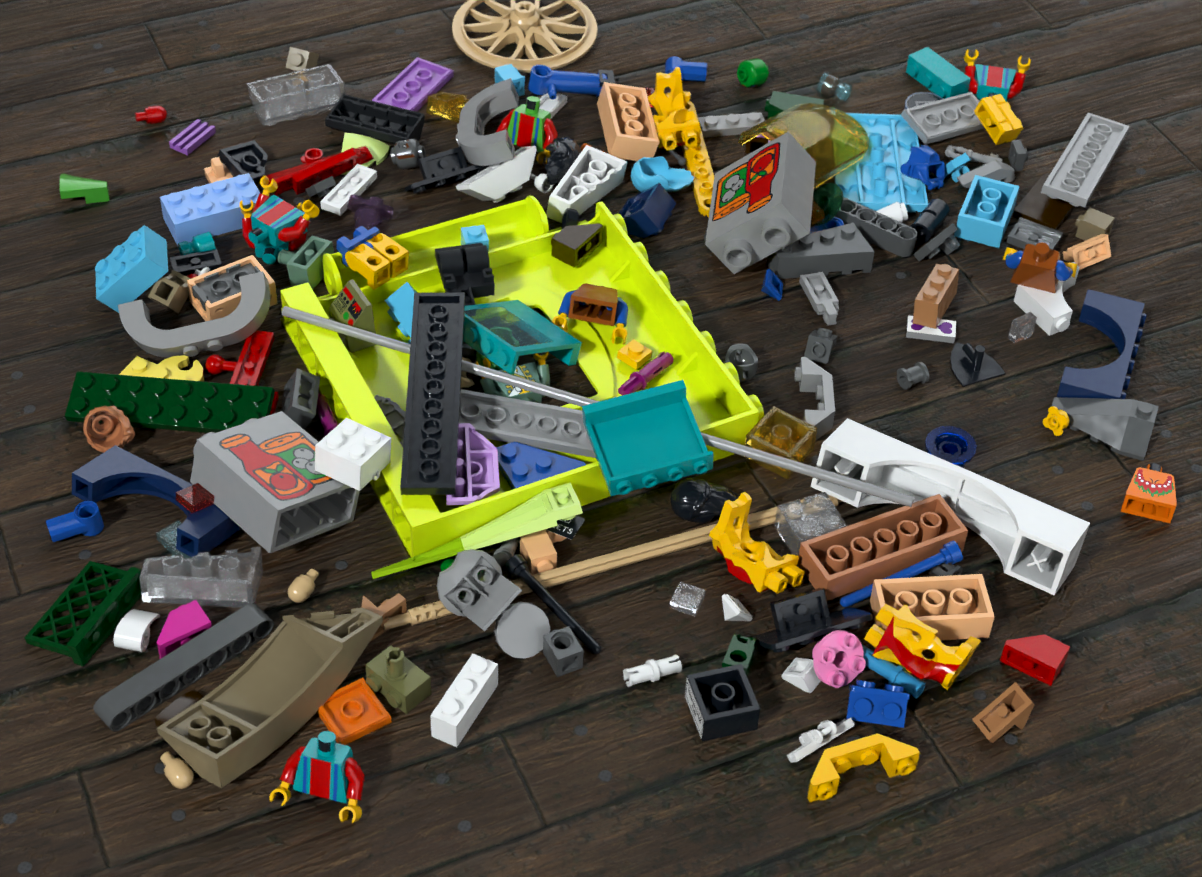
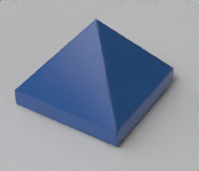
(772, 285)

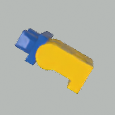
(373, 255)

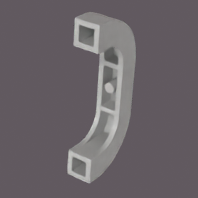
(490, 148)
(205, 335)

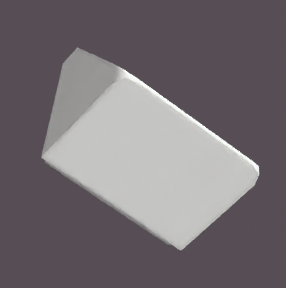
(802, 674)

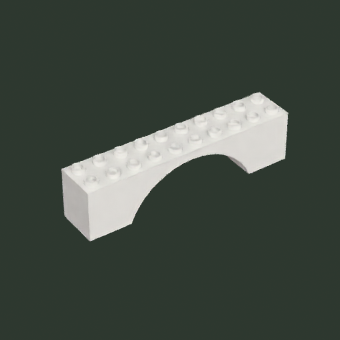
(1028, 535)

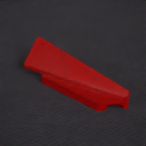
(310, 173)

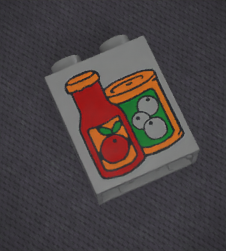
(761, 203)
(269, 481)

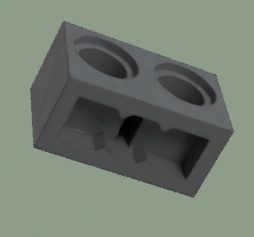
(301, 397)

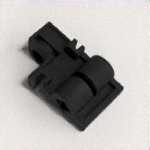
(466, 271)

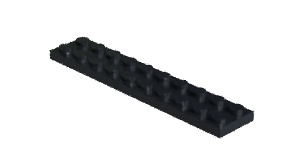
(433, 395)

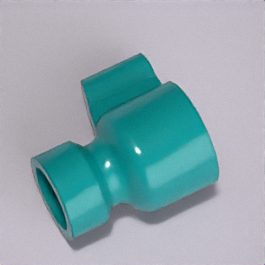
(200, 243)

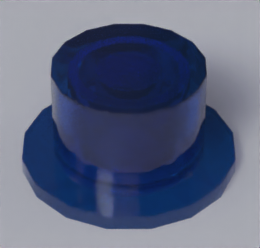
(951, 445)

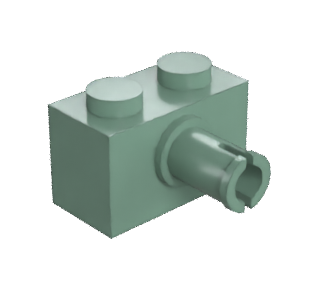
(307, 263)

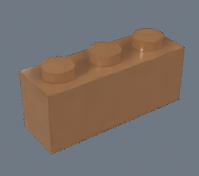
(935, 296)

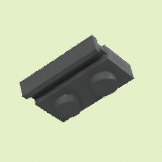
(1033, 233)

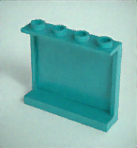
(646, 438)

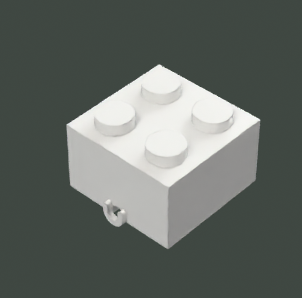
(353, 454)

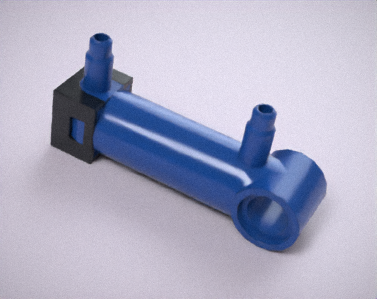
(545, 80)

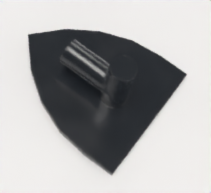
(973, 365)

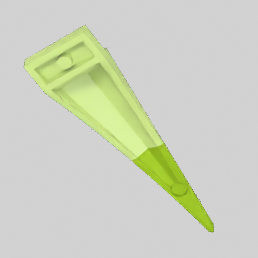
(530, 517)

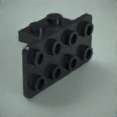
(806, 617)

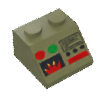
(355, 310)

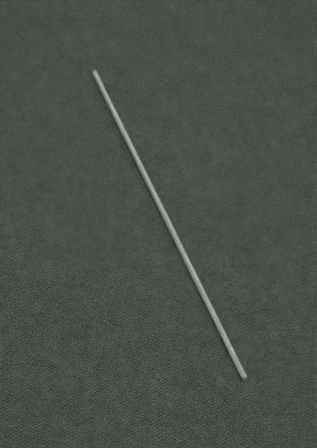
(578, 400)

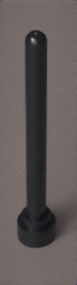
(518, 568)

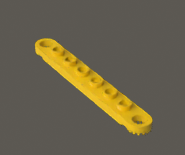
(700, 167)

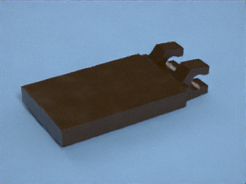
(1041, 208)

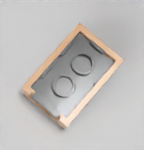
(219, 290)

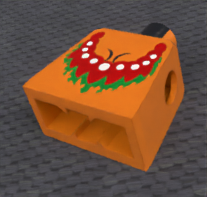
(1151, 494)

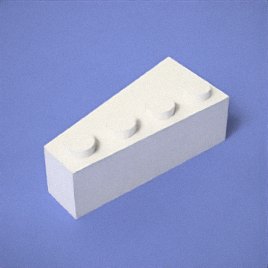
(586, 182)

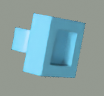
(957, 166)

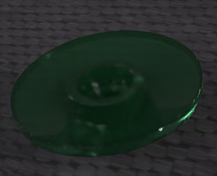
(829, 199)

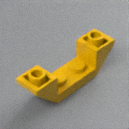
(894, 756)

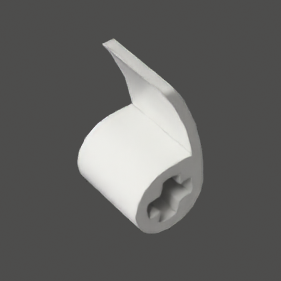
(134, 630)

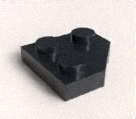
(245, 159)

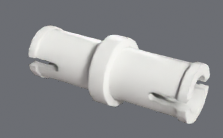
(652, 670)

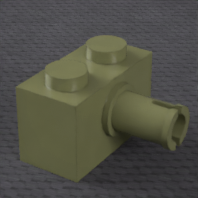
(398, 679)

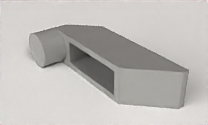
(993, 170)

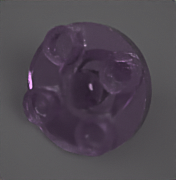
(369, 212)

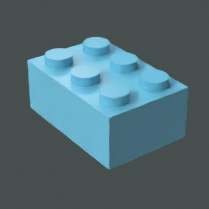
(986, 211)
(131, 268)

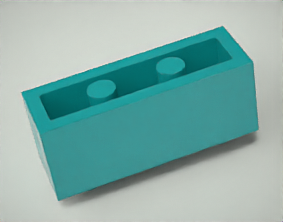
(937, 74)

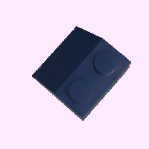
(647, 211)

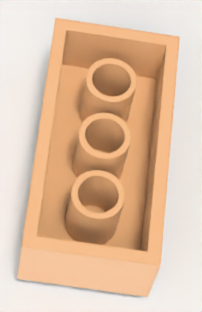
(627, 121)
(951, 604)

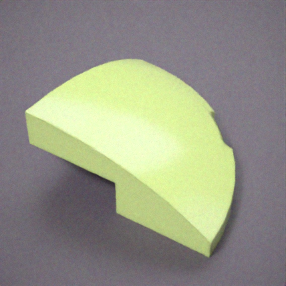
(377, 148)

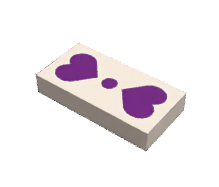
(943, 333)

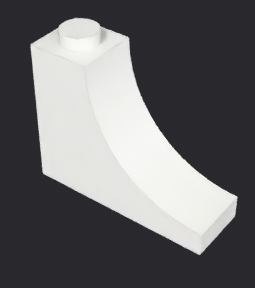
(1049, 308)

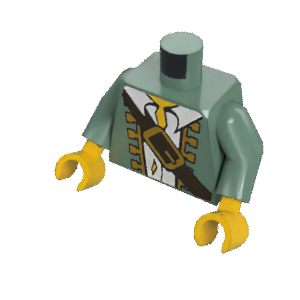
(529, 371)

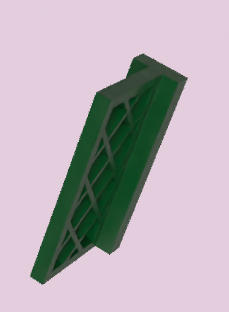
(102, 619)

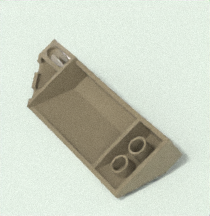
(270, 694)

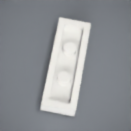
(352, 184)

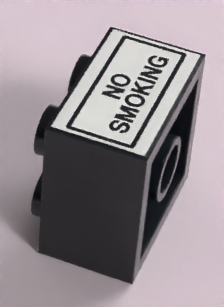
(722, 702)

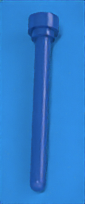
(949, 554)

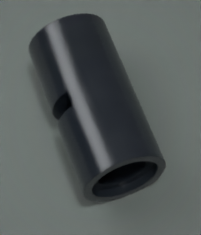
(930, 219)

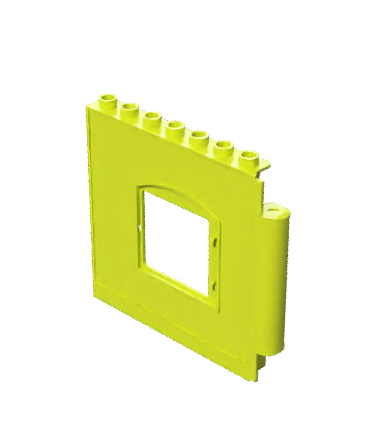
(528, 273)

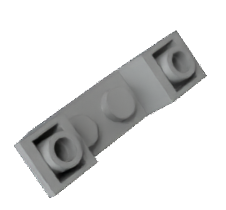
(815, 379)

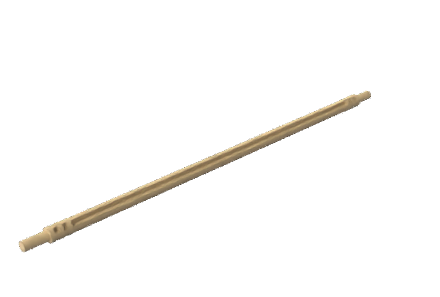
(597, 565)

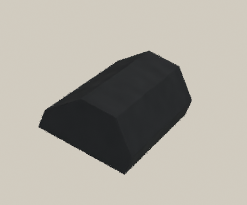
(375, 120)

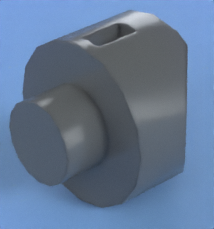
(745, 363)

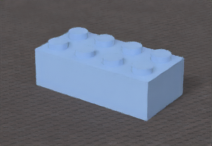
(208, 208)

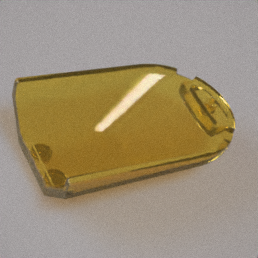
(823, 131)

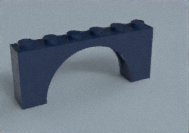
(1120, 322)
(124, 473)

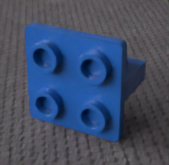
(877, 705)

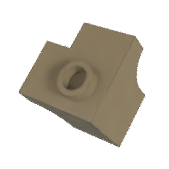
(170, 291)

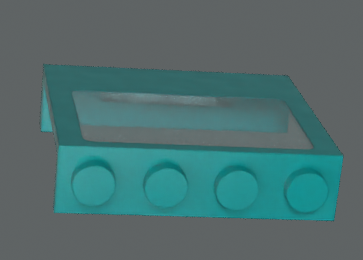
(513, 329)

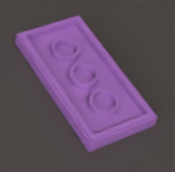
(414, 85)

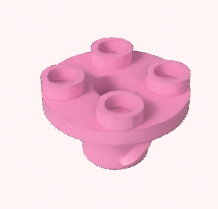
(838, 658)

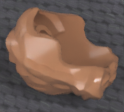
(111, 432)

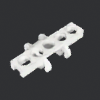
(814, 739)

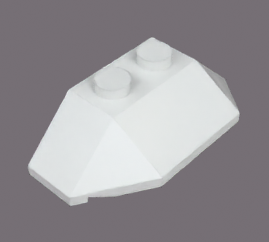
(501, 178)

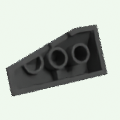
(1117, 422)

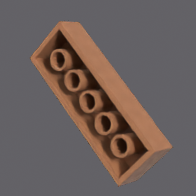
(879, 546)

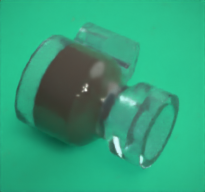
(830, 85)

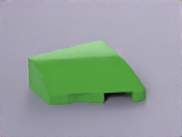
(91, 189)

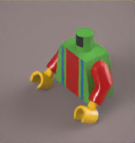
(530, 127)

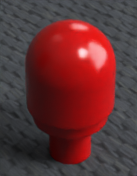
(152, 115)

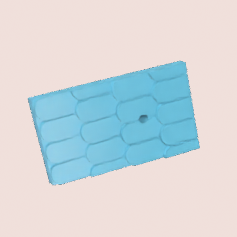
(877, 177)

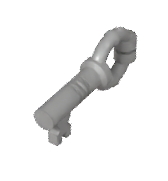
(977, 157)

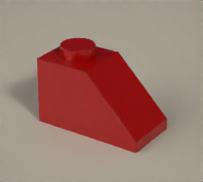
(1036, 656)

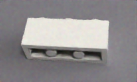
(464, 700)

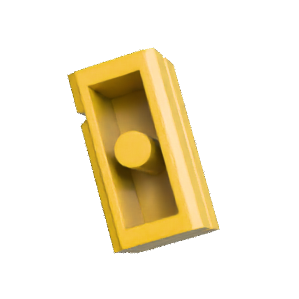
(998, 119)

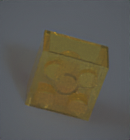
(782, 436)

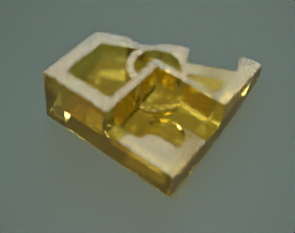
(446, 105)

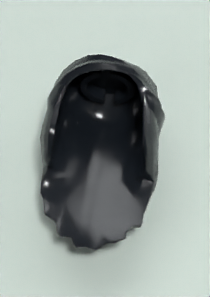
(564, 155)
(699, 500)

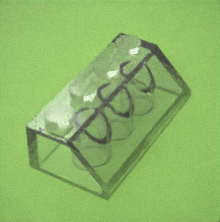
(296, 94)

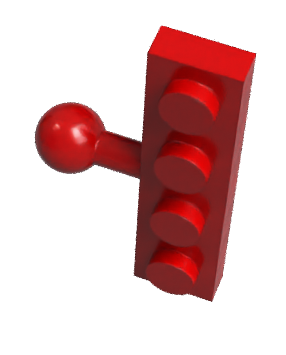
(251, 360)

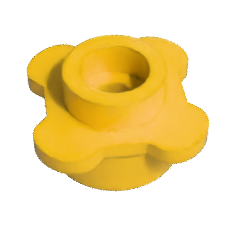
(1061, 419)

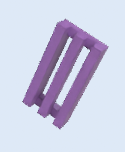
(191, 135)

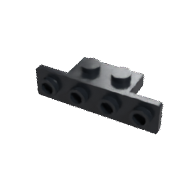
(443, 166)

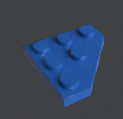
(527, 464)

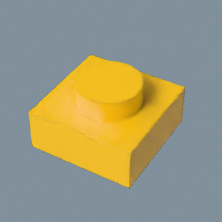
(634, 354)

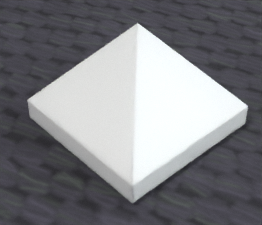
(734, 609)

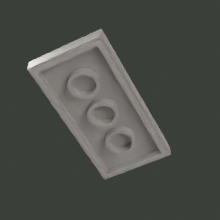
(944, 118)

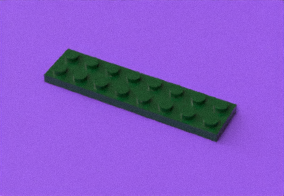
(169, 402)

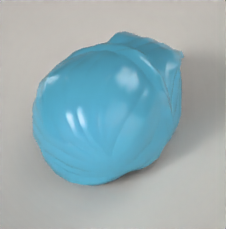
(655, 170)

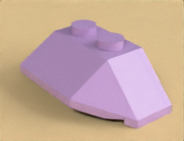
(476, 468)

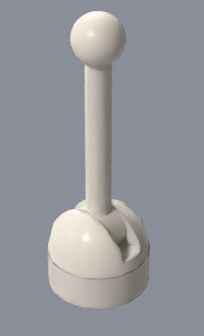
(541, 182)

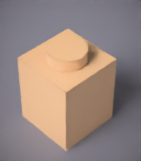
(538, 552)

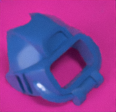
(921, 162)

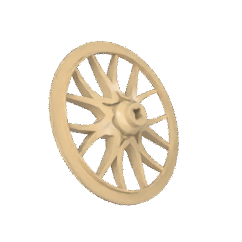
(524, 25)

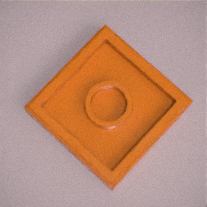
(353, 712)

